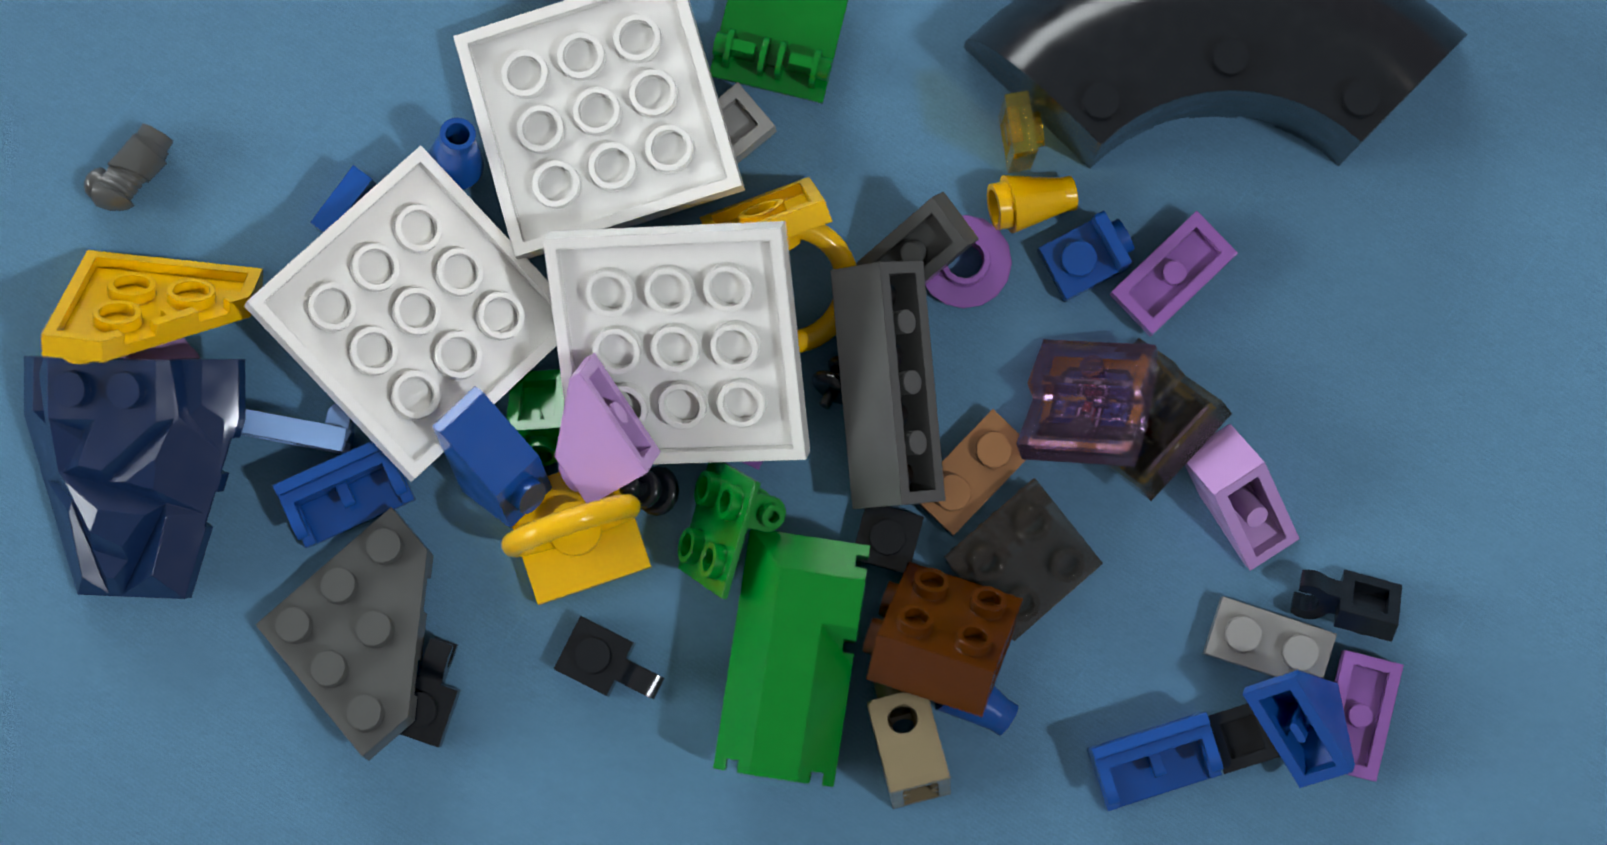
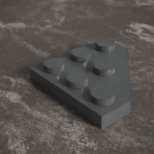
(360, 632)

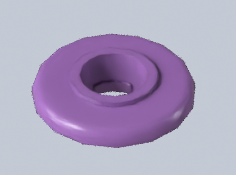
(988, 281)

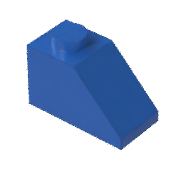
(491, 458)

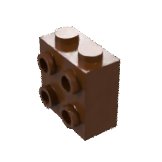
(941, 638)

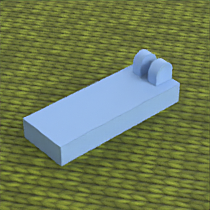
(333, 436)

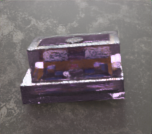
(1089, 402)

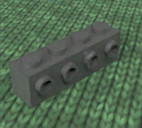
(887, 384)

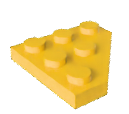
(140, 302)

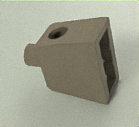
(910, 760)

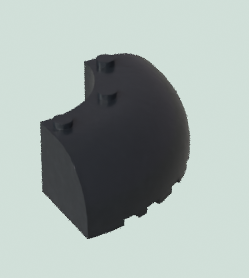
(1132, 64)

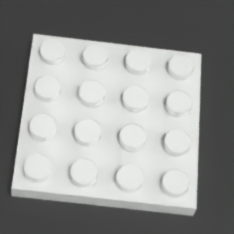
(597, 116)
(409, 310)
(689, 331)

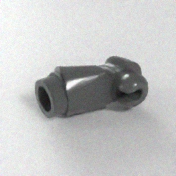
(129, 169)

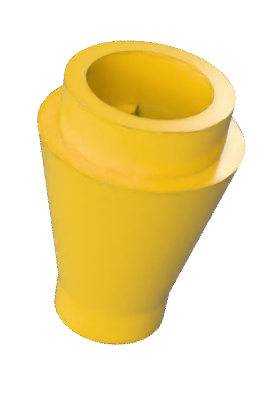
(1028, 200)

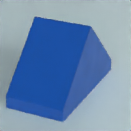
(1304, 724)

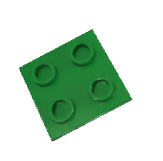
(779, 45)
(723, 511)

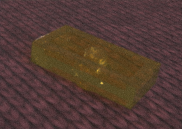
(1020, 131)

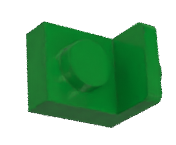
(537, 411)

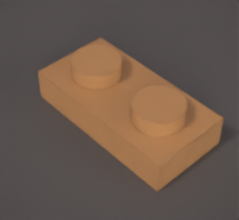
(976, 471)

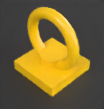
(805, 219)
(577, 543)

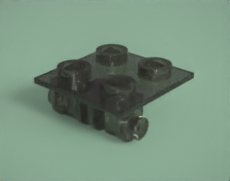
(1027, 553)

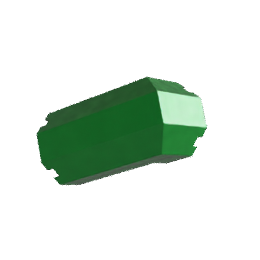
(787, 657)

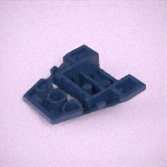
(134, 464)

